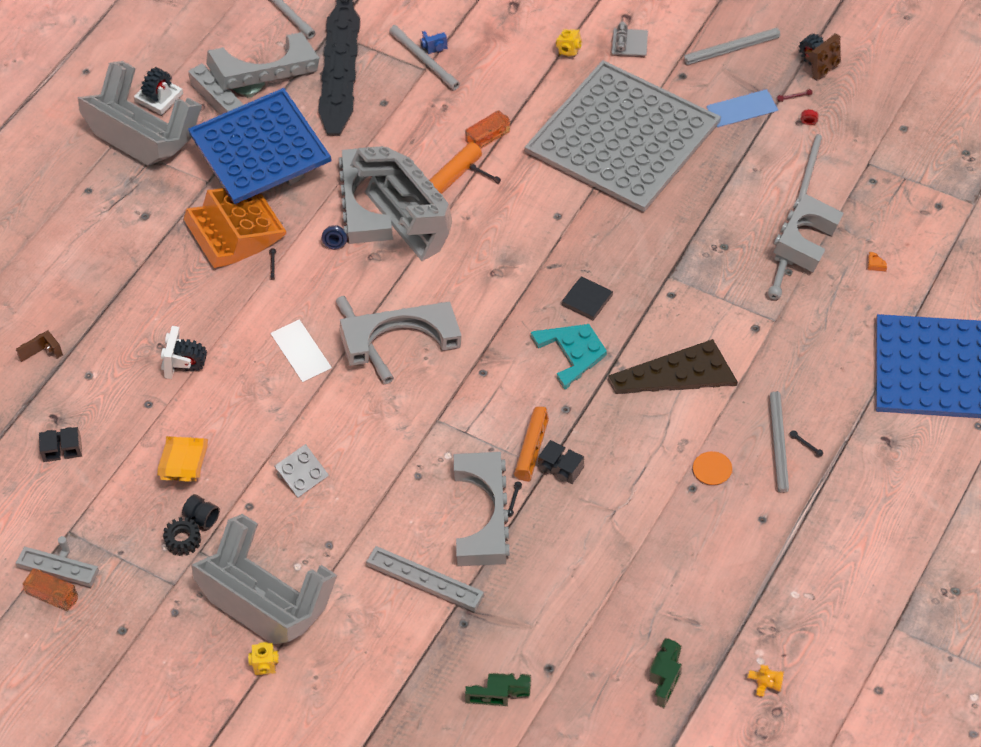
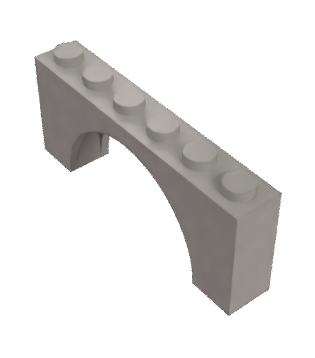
(236, 73)
(361, 224)
(434, 319)
(488, 544)

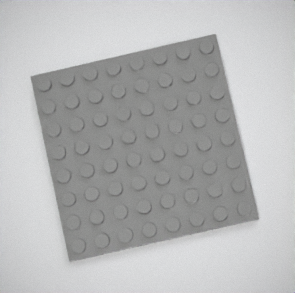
(623, 135)

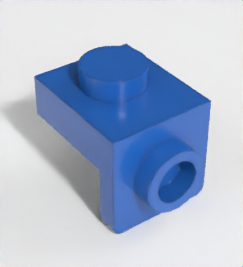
(434, 43)

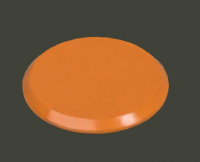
(712, 468)

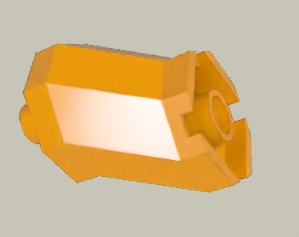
(182, 458)

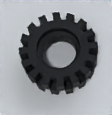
(179, 527)

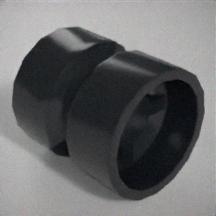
(202, 512)

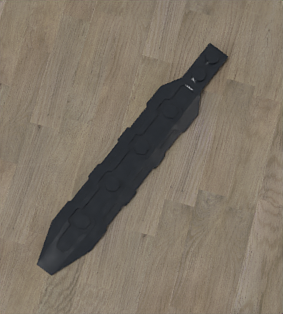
(339, 71)

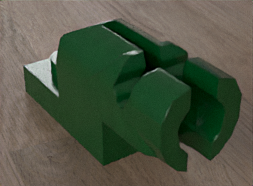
(666, 670)
(498, 689)

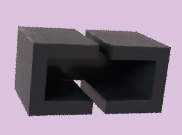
(50, 444)
(565, 466)

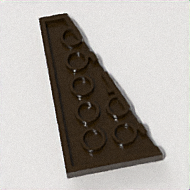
(680, 370)

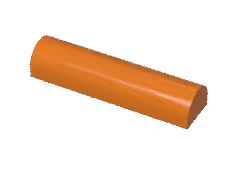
(456, 167)
(532, 444)

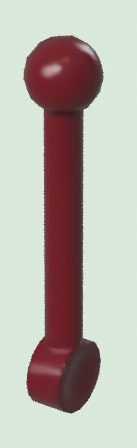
(780, 98)

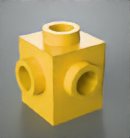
(569, 42)
(263, 658)

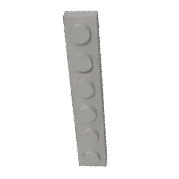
(425, 578)

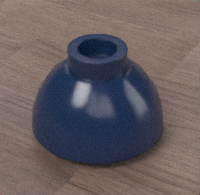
(334, 237)

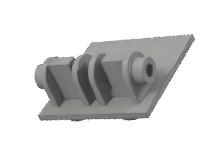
(629, 41)
(301, 470)

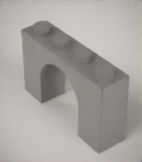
(793, 245)

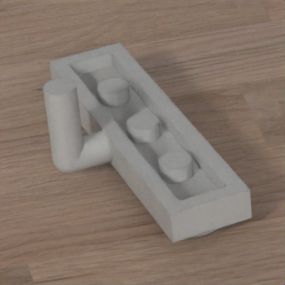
(58, 566)

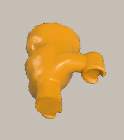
(766, 679)

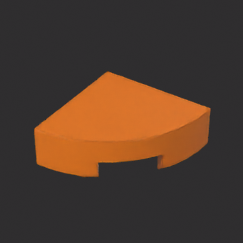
(876, 263)

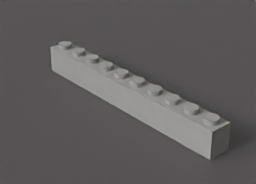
(221, 100)

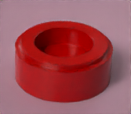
(809, 117)

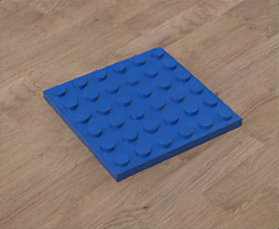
(259, 145)
(928, 366)

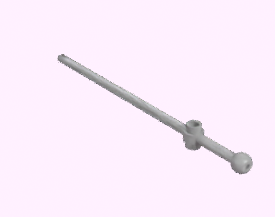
(775, 291)

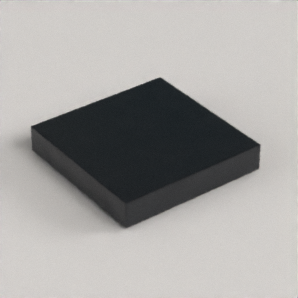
(587, 298)

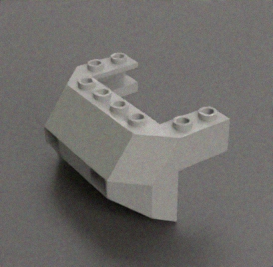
(132, 127)
(405, 192)
(256, 595)

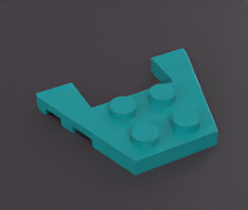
(578, 344)

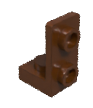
(37, 344)

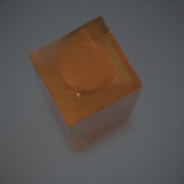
(488, 129)
(50, 589)

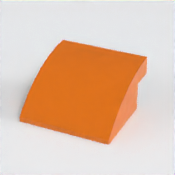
(232, 230)

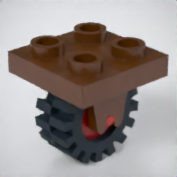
(821, 54)

